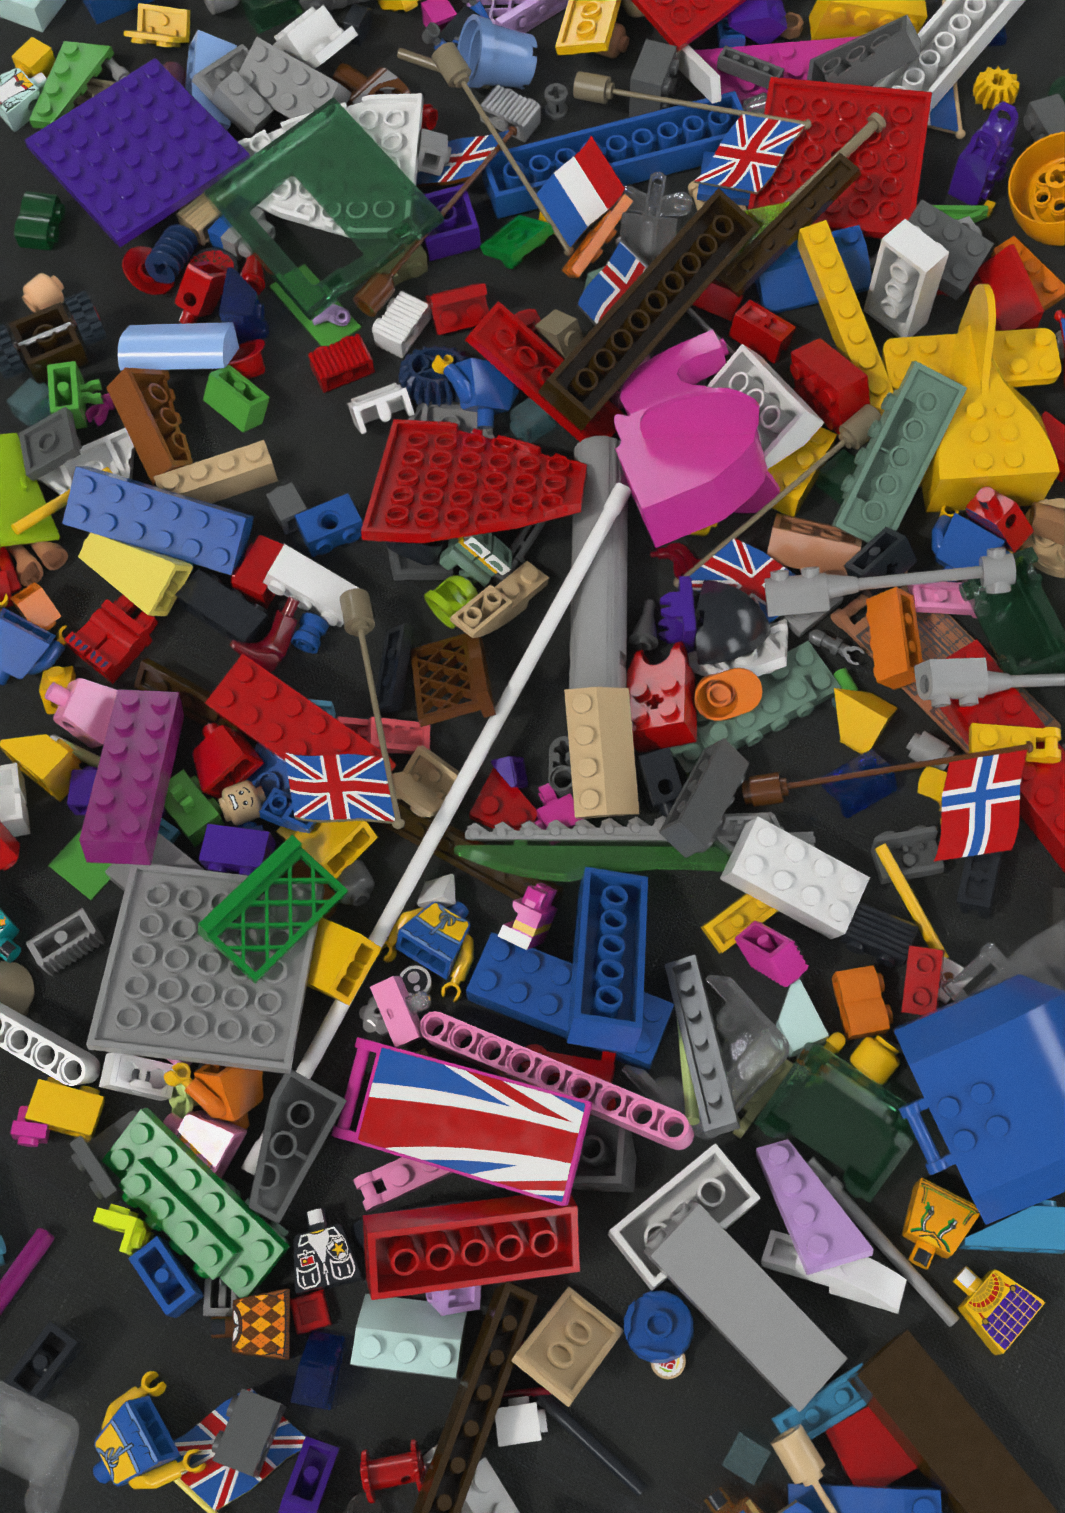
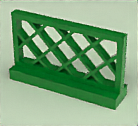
(247, 896)

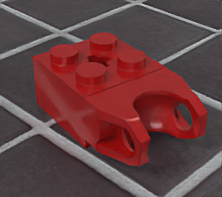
(662, 701)

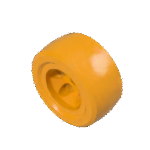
(1039, 173)

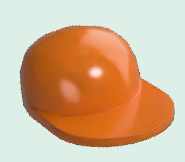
(728, 694)

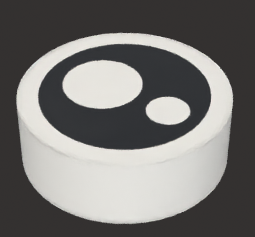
(416, 979)

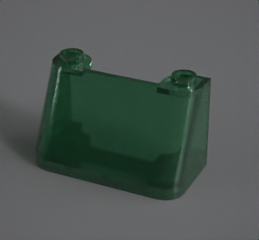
(1020, 622)
(840, 1118)

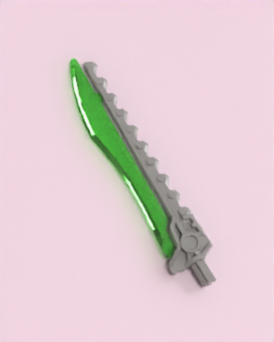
(568, 862)

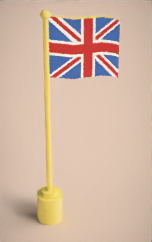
(217, 1483)

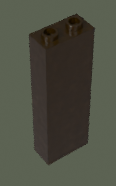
(943, 1432)

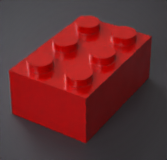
(829, 383)

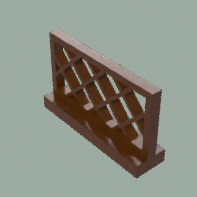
(473, 671)

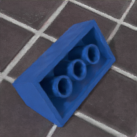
(787, 283)

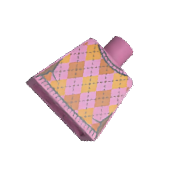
(209, 1138)

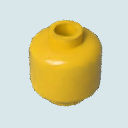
(875, 1059)

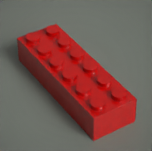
(281, 716)
(469, 1245)

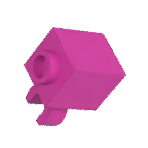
(555, 809)

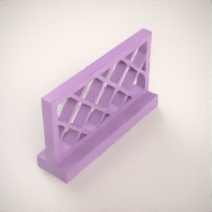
(525, 15)

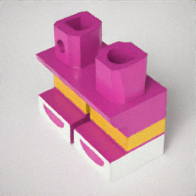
(533, 917)

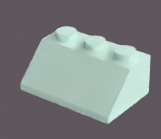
(408, 1338)

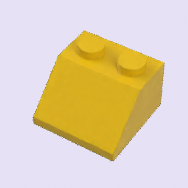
(43, 761)

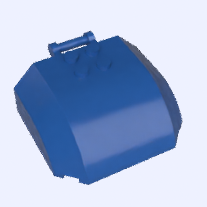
(995, 1091)

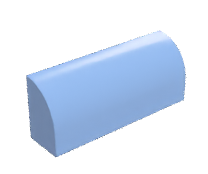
(203, 52)
(177, 346)

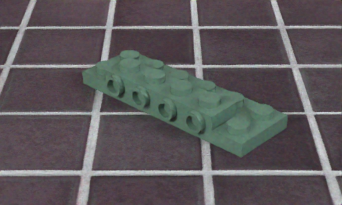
(897, 452)
(785, 695)

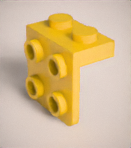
(161, 26)

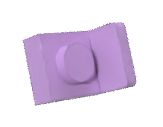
(455, 1300)

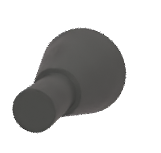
(644, 634)

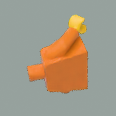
(221, 1090)

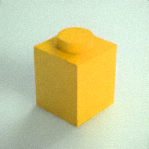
(34, 58)

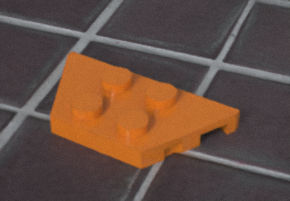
(601, 233)

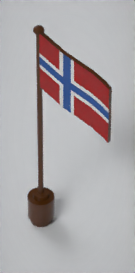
(977, 798)

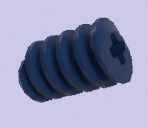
(171, 253)

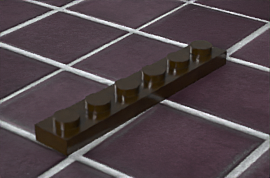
(785, 227)

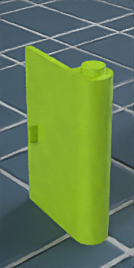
(19, 497)

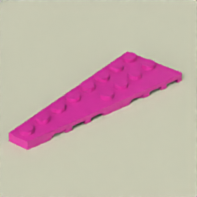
(790, 55)

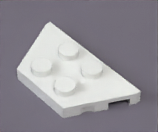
(111, 451)
(762, 660)

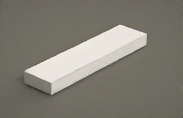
(700, 74)

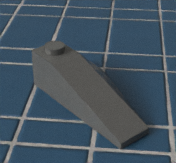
(293, 1133)
(606, 1158)

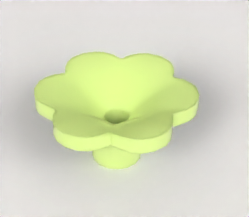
(181, 1101)

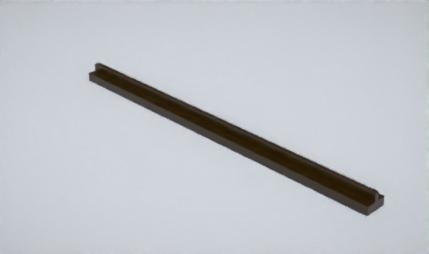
(155, 677)

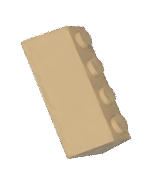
(601, 752)

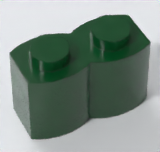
(39, 221)

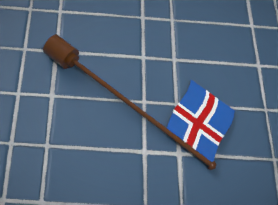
(466, 162)

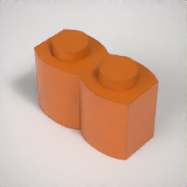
(861, 1002)

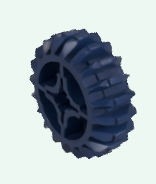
(423, 382)

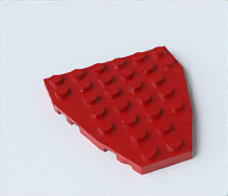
(461, 484)

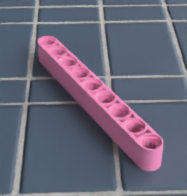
(569, 1083)

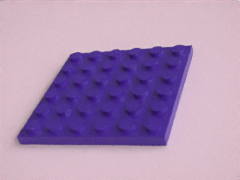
(137, 151)

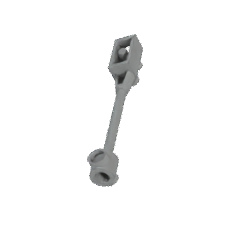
(813, 589)
(969, 680)

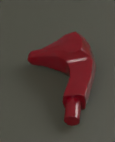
(274, 647)

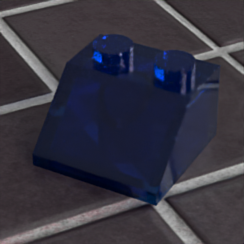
(242, 307)

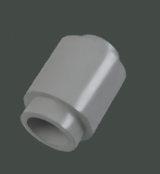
(928, 747)

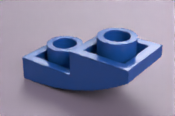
(279, 810)

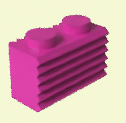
(771, 953)

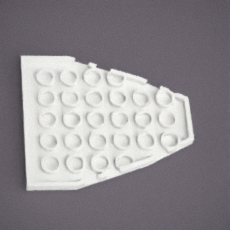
(388, 119)

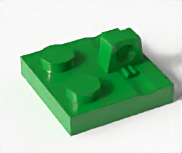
(516, 240)

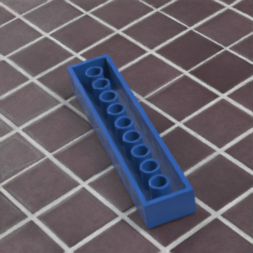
(634, 147)

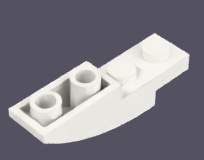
(857, 1280)

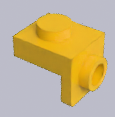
(59, 675)

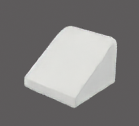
(438, 890)

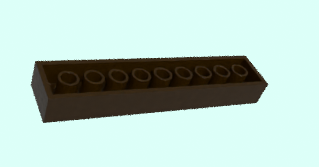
(648, 309)

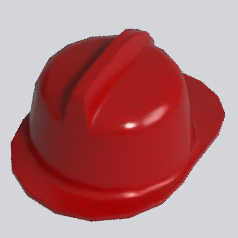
(249, 359)

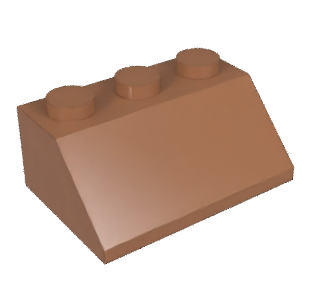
(811, 543)

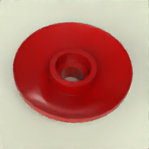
(136, 272)

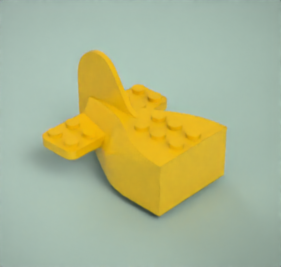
(995, 430)

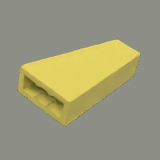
(138, 573)

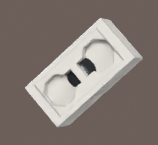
(136, 1076)

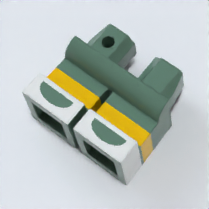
(478, 556)

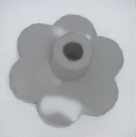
(372, 1021)

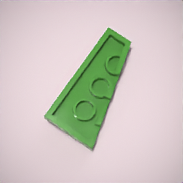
(68, 80)

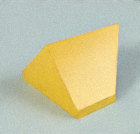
(861, 718)

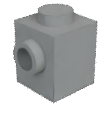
(433, 152)

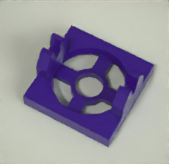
(680, 615)

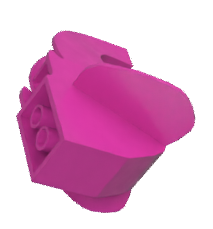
(690, 446)

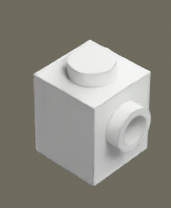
(520, 1422)

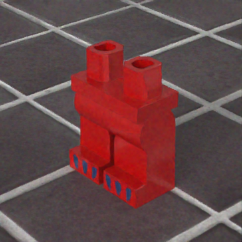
(112, 637)

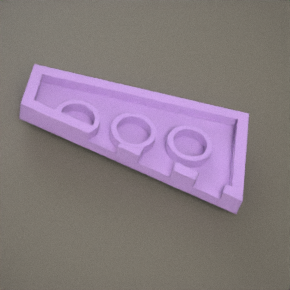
(812, 1216)

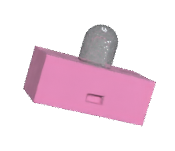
(400, 1009)

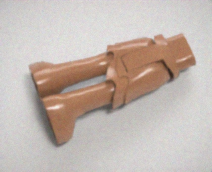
(28, 568)

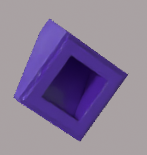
(512, 770)

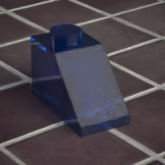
(318, 1370)

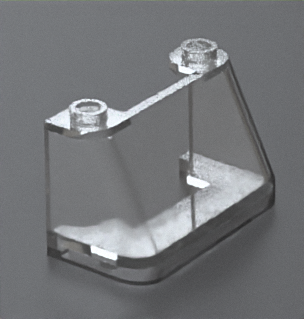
(38, 1446)

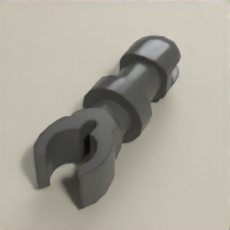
(835, 646)

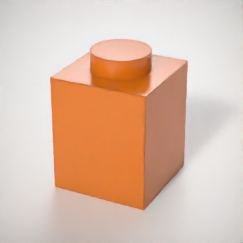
(36, 606)

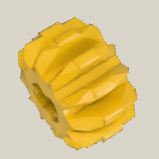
(994, 87)

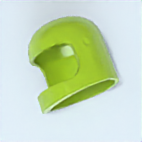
(450, 597)

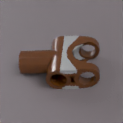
(359, 85)

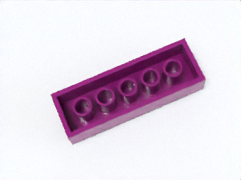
(132, 778)

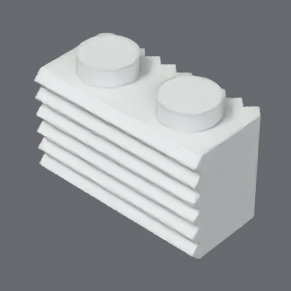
(401, 324)

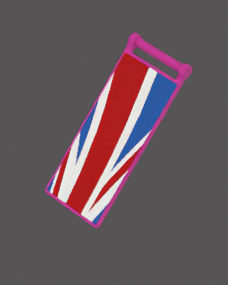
(466, 1121)

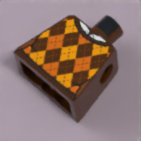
(257, 1325)

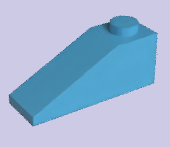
(1031, 1230)

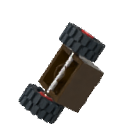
(50, 337)

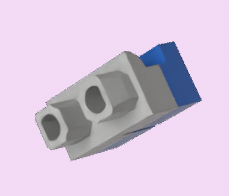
(223, 237)

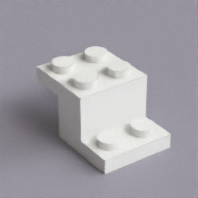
(313, 37)

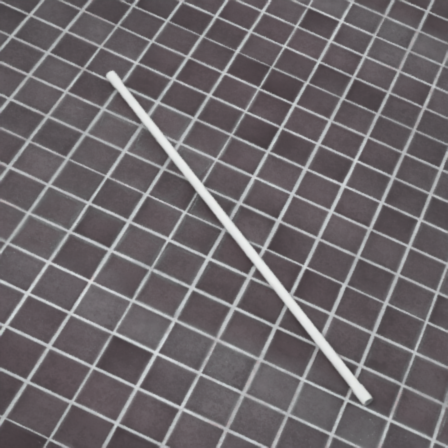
(381, 931)

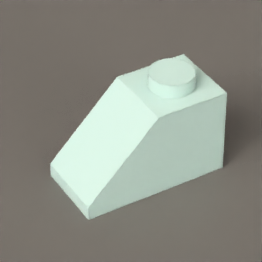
(800, 1020)

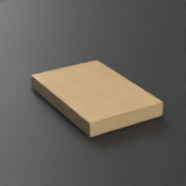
(567, 1346)

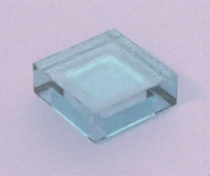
(746, 1458)

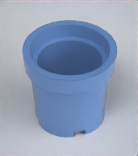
(497, 54)

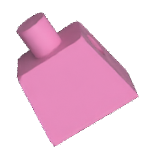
(83, 709)

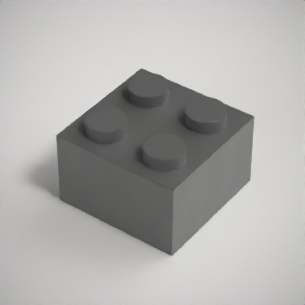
(653, 76)

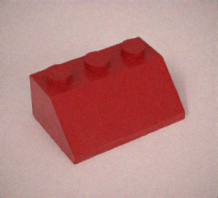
(1013, 292)

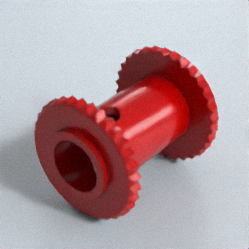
(391, 1471)

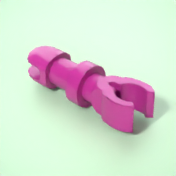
(100, 411)

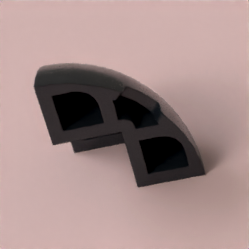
(728, 623)

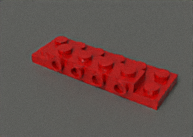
(528, 364)

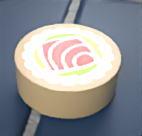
(671, 1369)

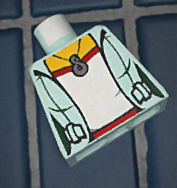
(19, 96)

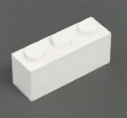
(309, 583)

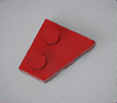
(502, 804)

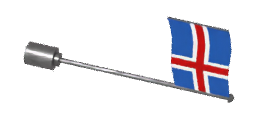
(614, 281)

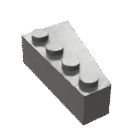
(868, 56)

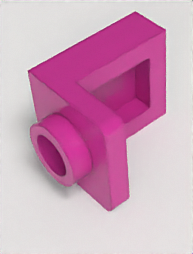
(29, 1133)

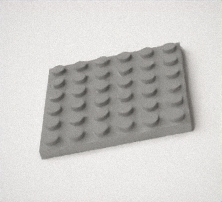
(181, 996)

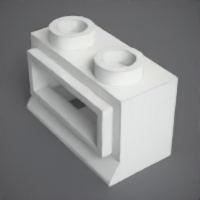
(379, 404)

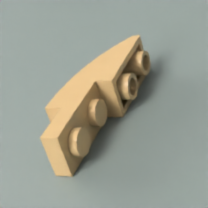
(500, 603)

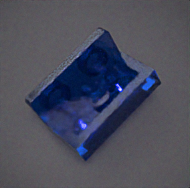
(864, 791)

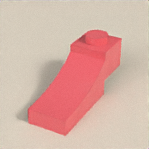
(400, 735)

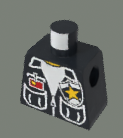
(323, 1256)

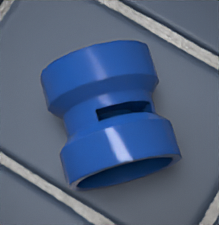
(309, 633)

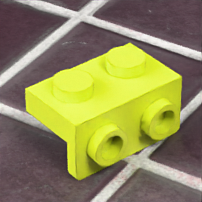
(123, 1220)

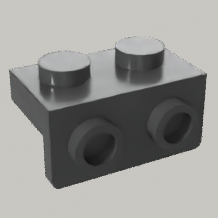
(912, 851)

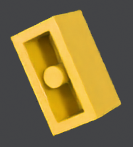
(66, 1108)

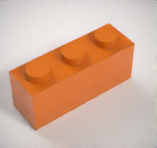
(894, 637)

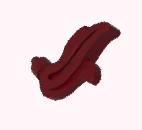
(680, 555)

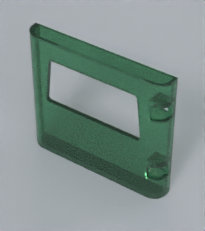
(349, 180)

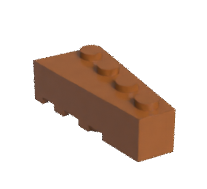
(150, 419)

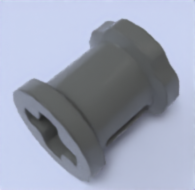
(561, 96)

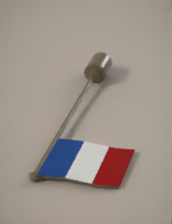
(575, 192)

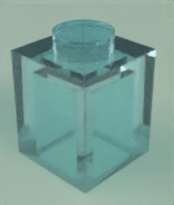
(30, 402)
(530, 421)

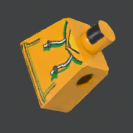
(936, 1222)

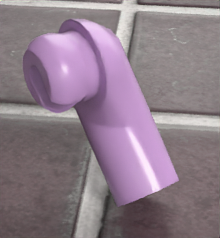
(333, 314)

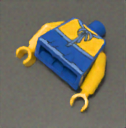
(436, 940)
(136, 1442)

